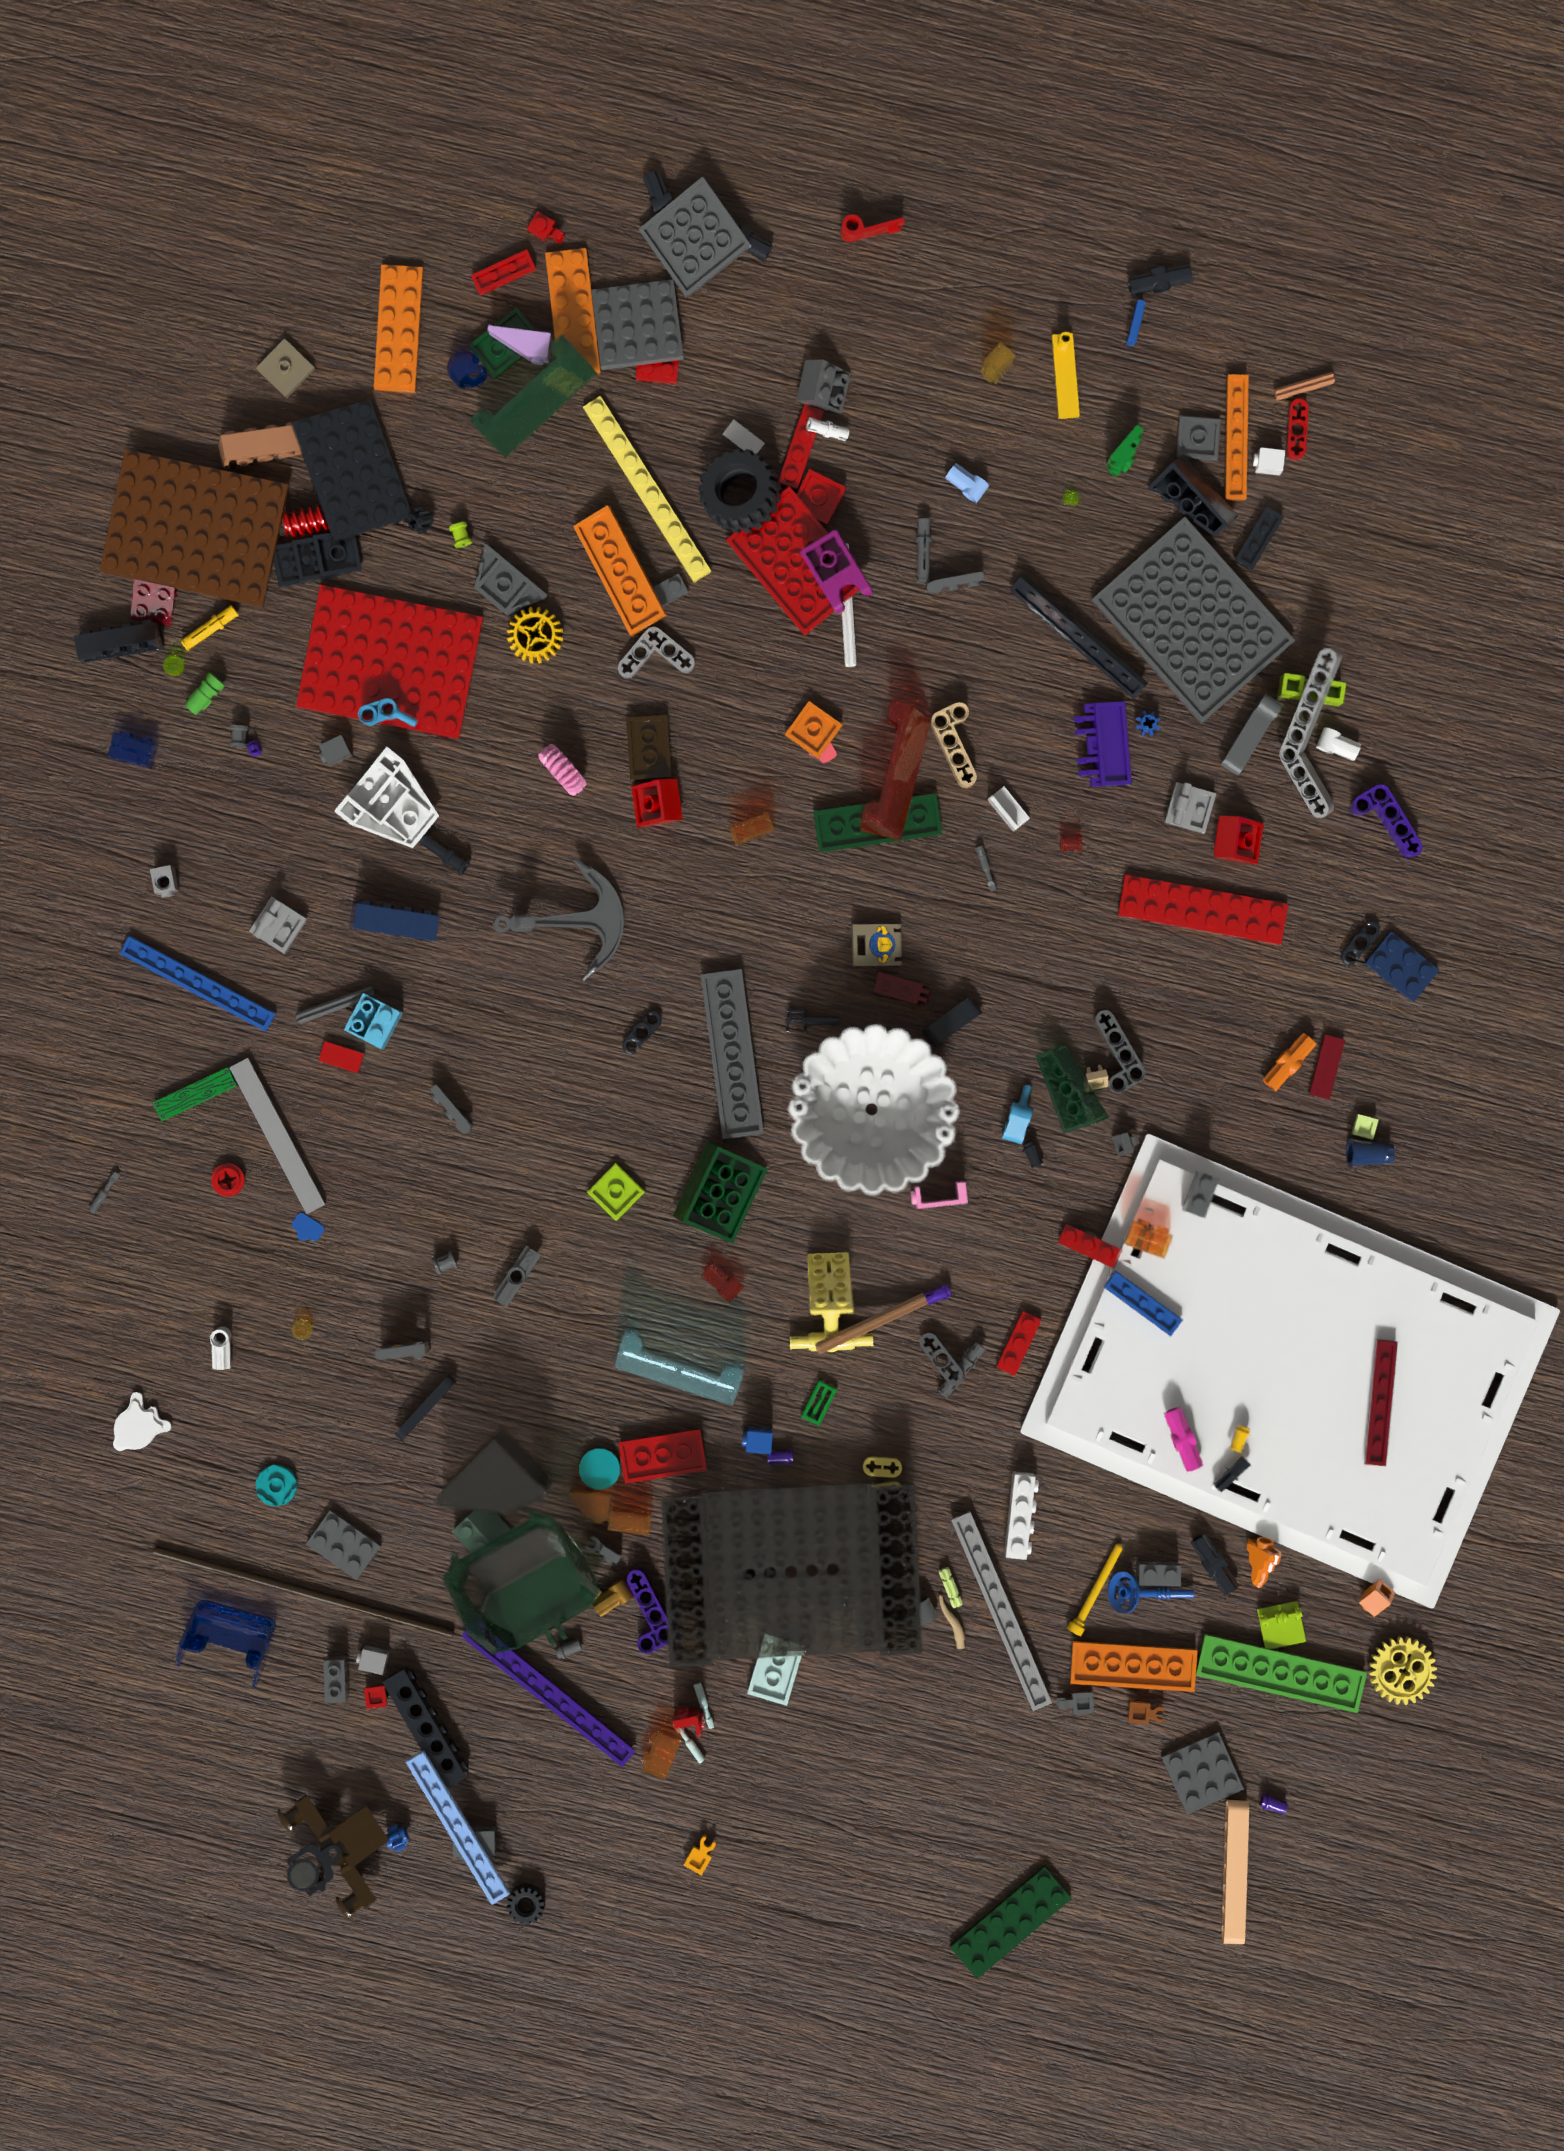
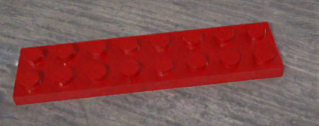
(1202, 909)

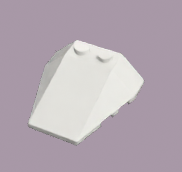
(389, 802)

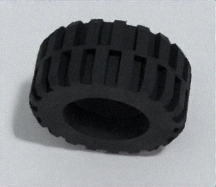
(726, 470)

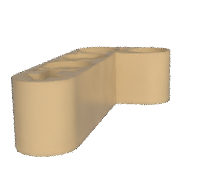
(957, 747)

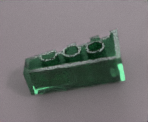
(1069, 1090)

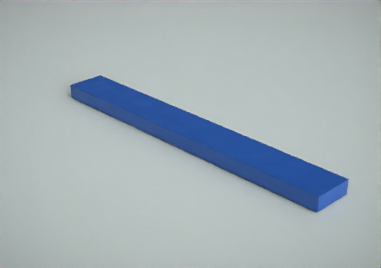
(197, 983)

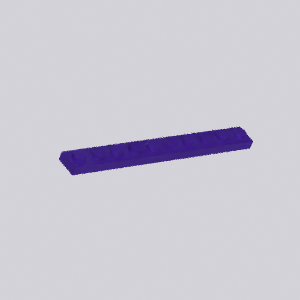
(559, 1702)

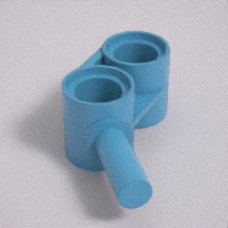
(377, 708)
(1018, 1118)

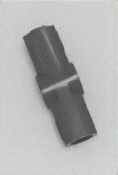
(509, 1287)

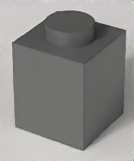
(334, 751)

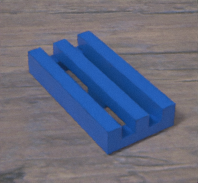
(1136, 322)

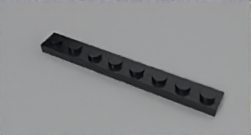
(1078, 636)

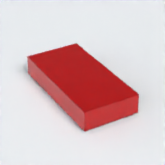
(341, 1057)

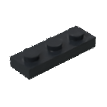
(1258, 538)

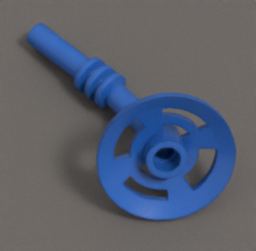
(1130, 1592)

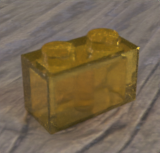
(997, 363)

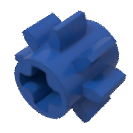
(1145, 729)
(397, 1837)

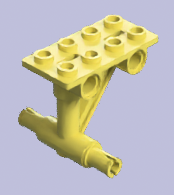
(830, 1296)

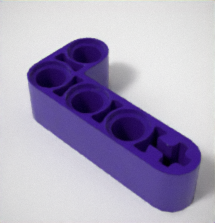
(1389, 823)
(646, 1607)

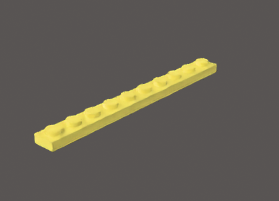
(647, 489)

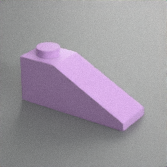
(529, 344)

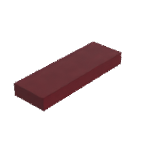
(1326, 1067)

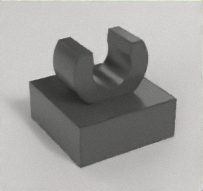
(1124, 1143)

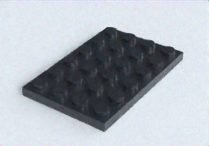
(351, 470)

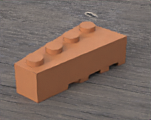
(257, 445)

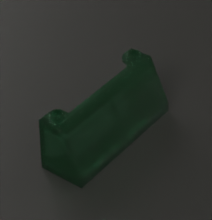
(536, 400)

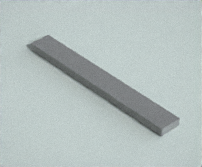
(277, 1135)

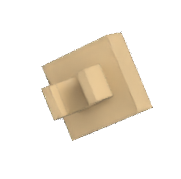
(1097, 1079)

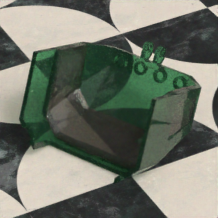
(521, 1585)

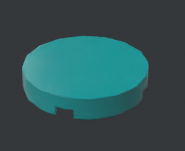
(599, 1468)
(276, 1485)

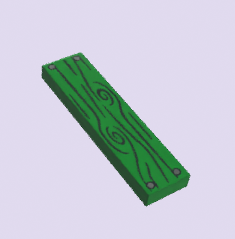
(195, 1094)

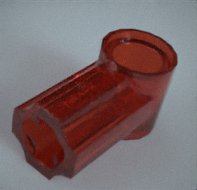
(726, 1285)

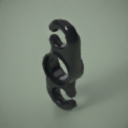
(1369, 938)
(650, 1027)

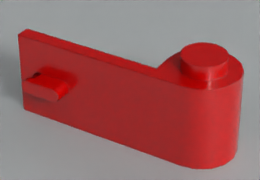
(853, 229)

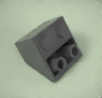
(823, 386)

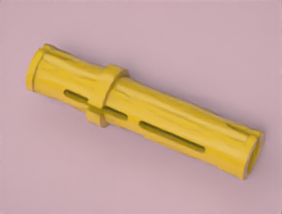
(217, 622)

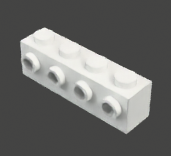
(1019, 1515)

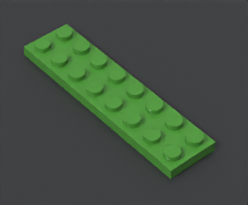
(1281, 1673)

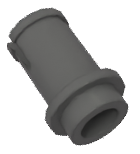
(568, 1648)

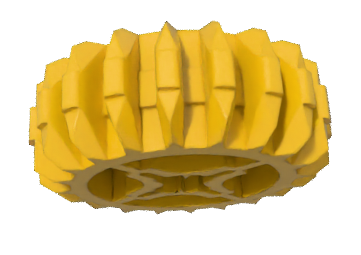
(532, 643)

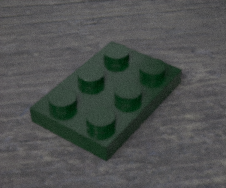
(494, 354)

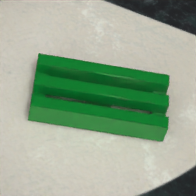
(826, 1386)

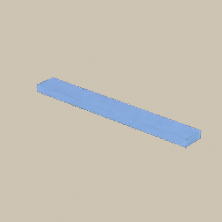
(457, 1827)

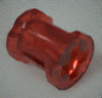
(1071, 843)

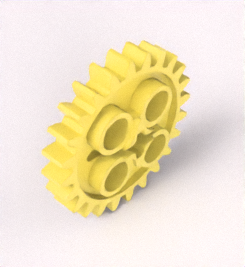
(1420, 1677)

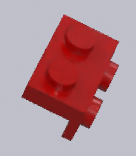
(688, 1717)

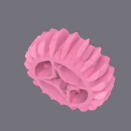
(562, 769)

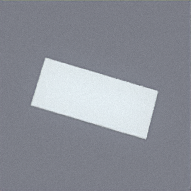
(742, 437)

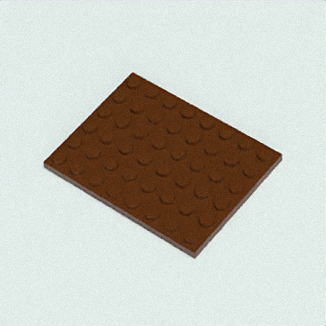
(194, 528)

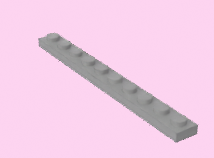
(1001, 1611)

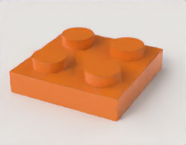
(813, 730)

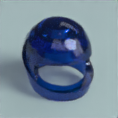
(461, 365)

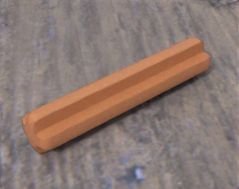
(1304, 386)

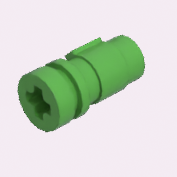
(202, 695)

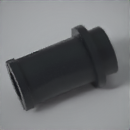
(1032, 1153)

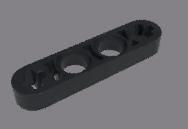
(425, 1407)

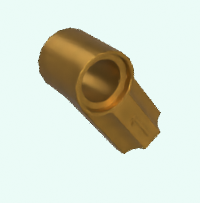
(616, 1595)

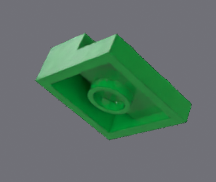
(1123, 456)

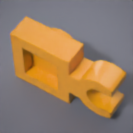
(699, 1857)

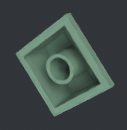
(480, 1529)

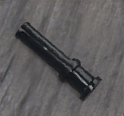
(448, 857)

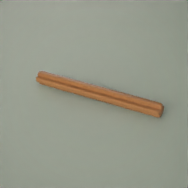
(871, 1323)

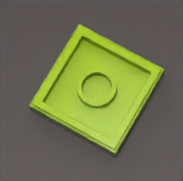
(615, 1191)

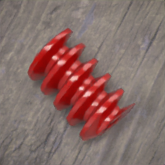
(304, 521)

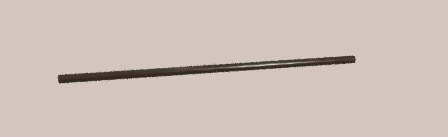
(303, 1592)

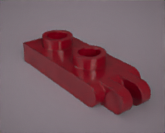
(900, 989)

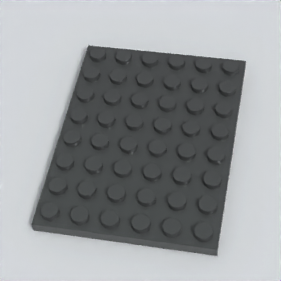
(1193, 620)

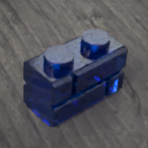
(132, 750)

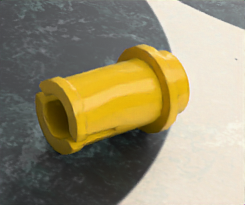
(1240, 1438)

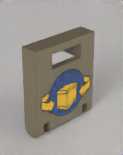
(880, 944)

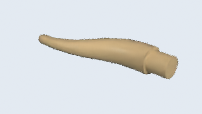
(957, 1628)

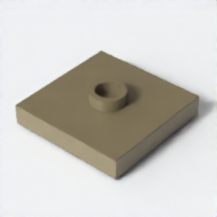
(285, 368)

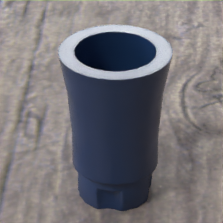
(1368, 1152)

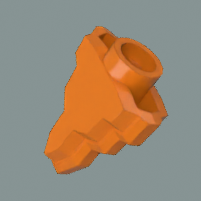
(1262, 1559)

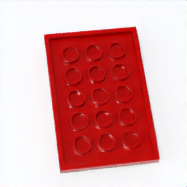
(777, 563)

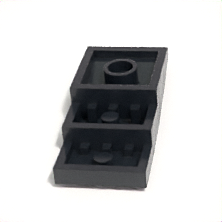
(315, 559)

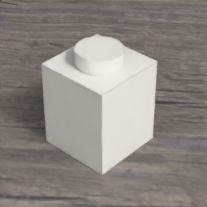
(1269, 461)

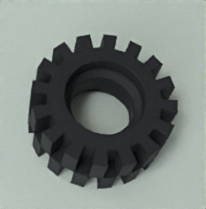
(519, 1915)

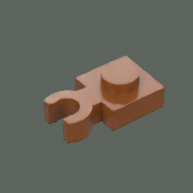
(1140, 1712)

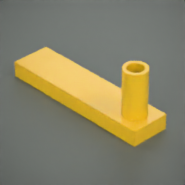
(1065, 375)

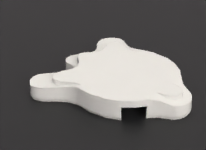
(138, 1425)

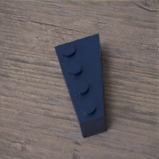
(393, 921)

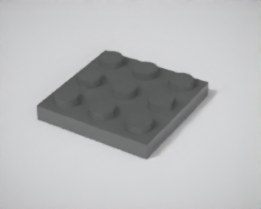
(1202, 1772)

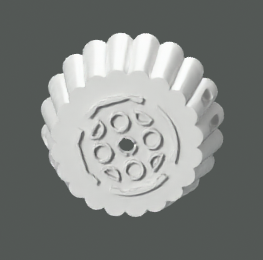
(910, 1103)

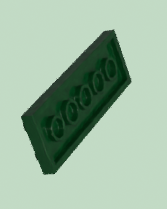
(841, 826)
(1010, 1922)

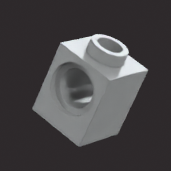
(161, 872)
(372, 1659)

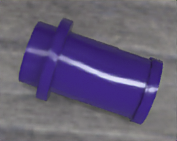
(938, 1294)
(781, 1457)
(1274, 1804)

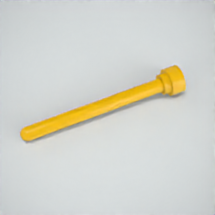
(1076, 1626)

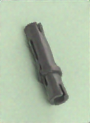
(923, 550)
(966, 1363)

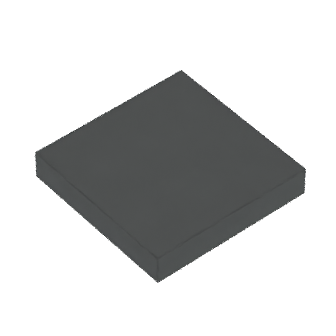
(1198, 438)

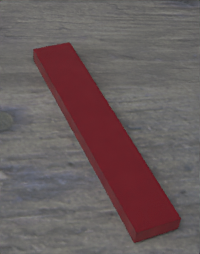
(1380, 1402)

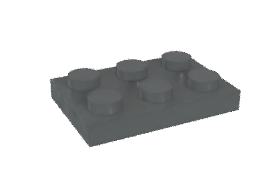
(343, 1544)

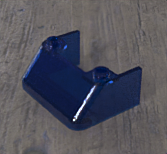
(229, 1629)

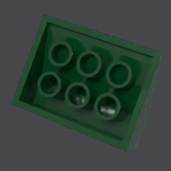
(720, 1192)

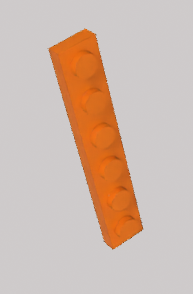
(1236, 437)

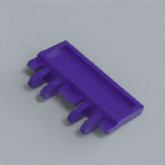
(1108, 744)

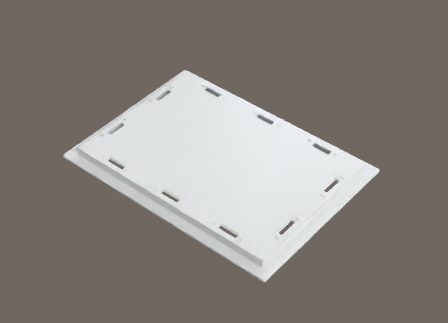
(1287, 1348)

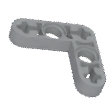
(650, 647)

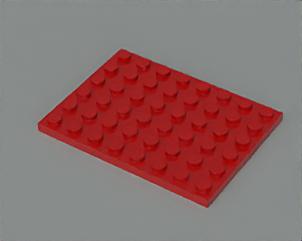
(389, 649)

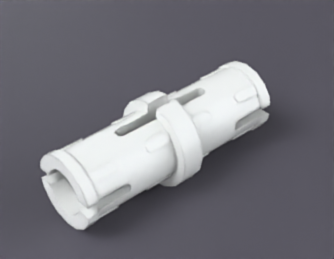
(827, 429)

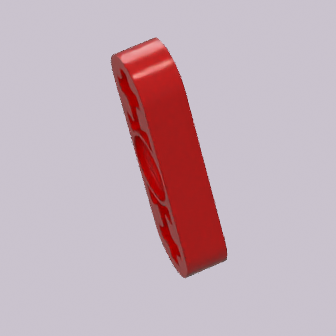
(1290, 435)

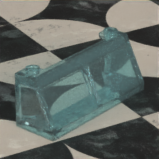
(633, 1360)

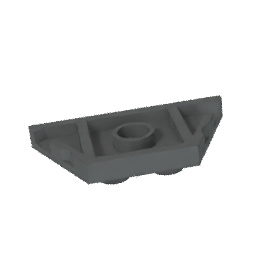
(505, 584)

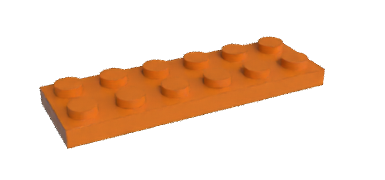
(573, 301)
(398, 328)
(620, 570)
(1133, 1666)

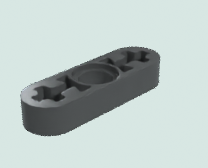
(947, 1374)

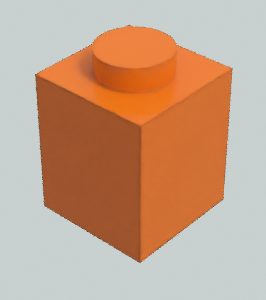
(1376, 1597)

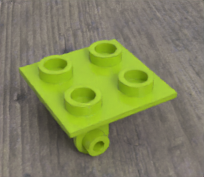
(1281, 1625)

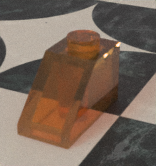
(592, 1504)

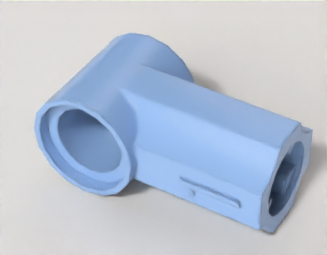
(972, 486)

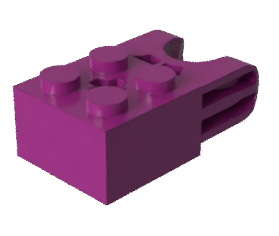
(835, 576)

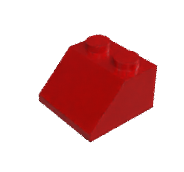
(656, 802)
(1238, 839)

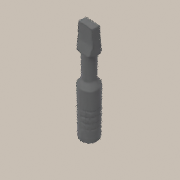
(986, 867)
(103, 1193)

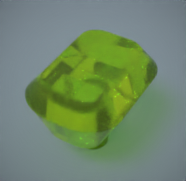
(1071, 498)

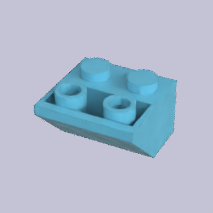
(373, 1021)

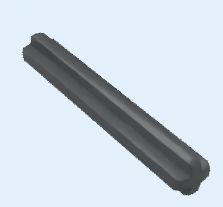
(333, 1005)

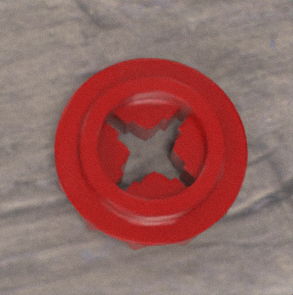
(223, 1188)

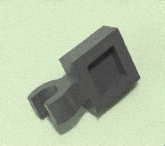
(608, 1553)
(1081, 1702)

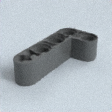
(1251, 734)
(1115, 1049)

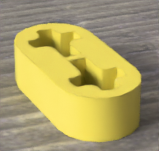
(883, 1461)

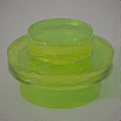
(173, 665)

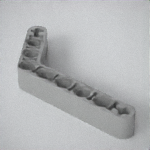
(1306, 728)

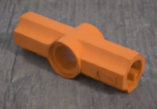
(1289, 1062)

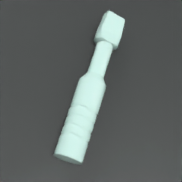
(703, 1703)
(691, 1746)

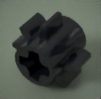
(420, 520)

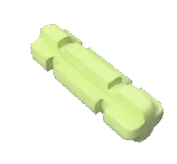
(950, 1587)

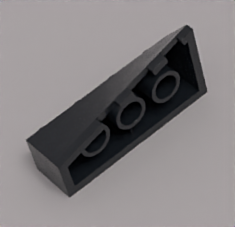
(1193, 496)
(119, 642)

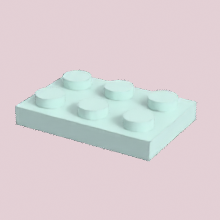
(774, 1678)

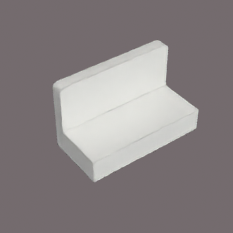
(1008, 808)

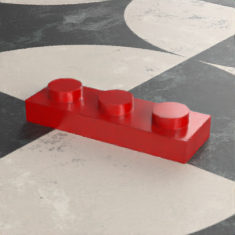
(503, 272)
(1090, 1246)
(1018, 1343)

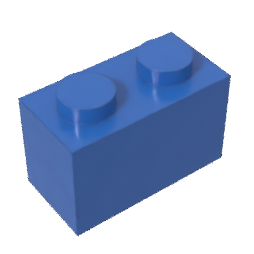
(758, 1440)

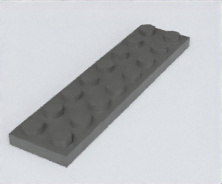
(732, 1054)

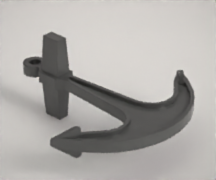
(604, 918)

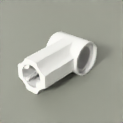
(1333, 742)
(221, 1350)

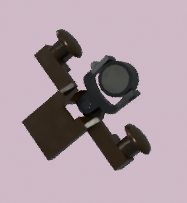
(360, 1837)

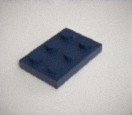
(1401, 966)

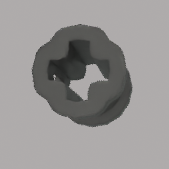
(238, 737)
(444, 1262)

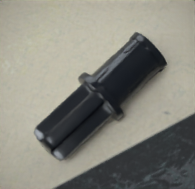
(1231, 1474)

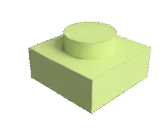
(1365, 1126)

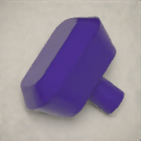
(254, 748)

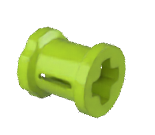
(460, 534)

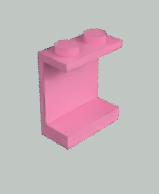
(961, 1197)

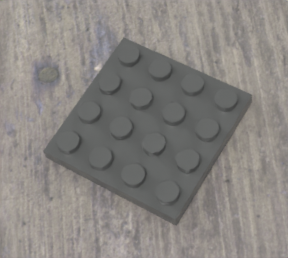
(695, 237)
(637, 324)

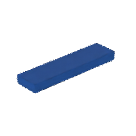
(1142, 1303)

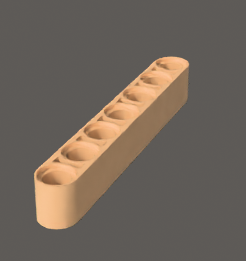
(1235, 1871)

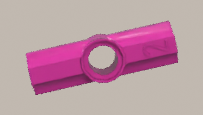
(1183, 1439)

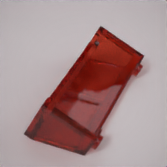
(890, 814)

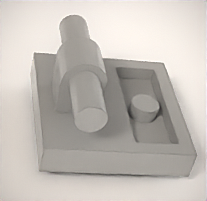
(1190, 807)
(278, 925)

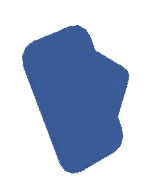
(307, 1228)

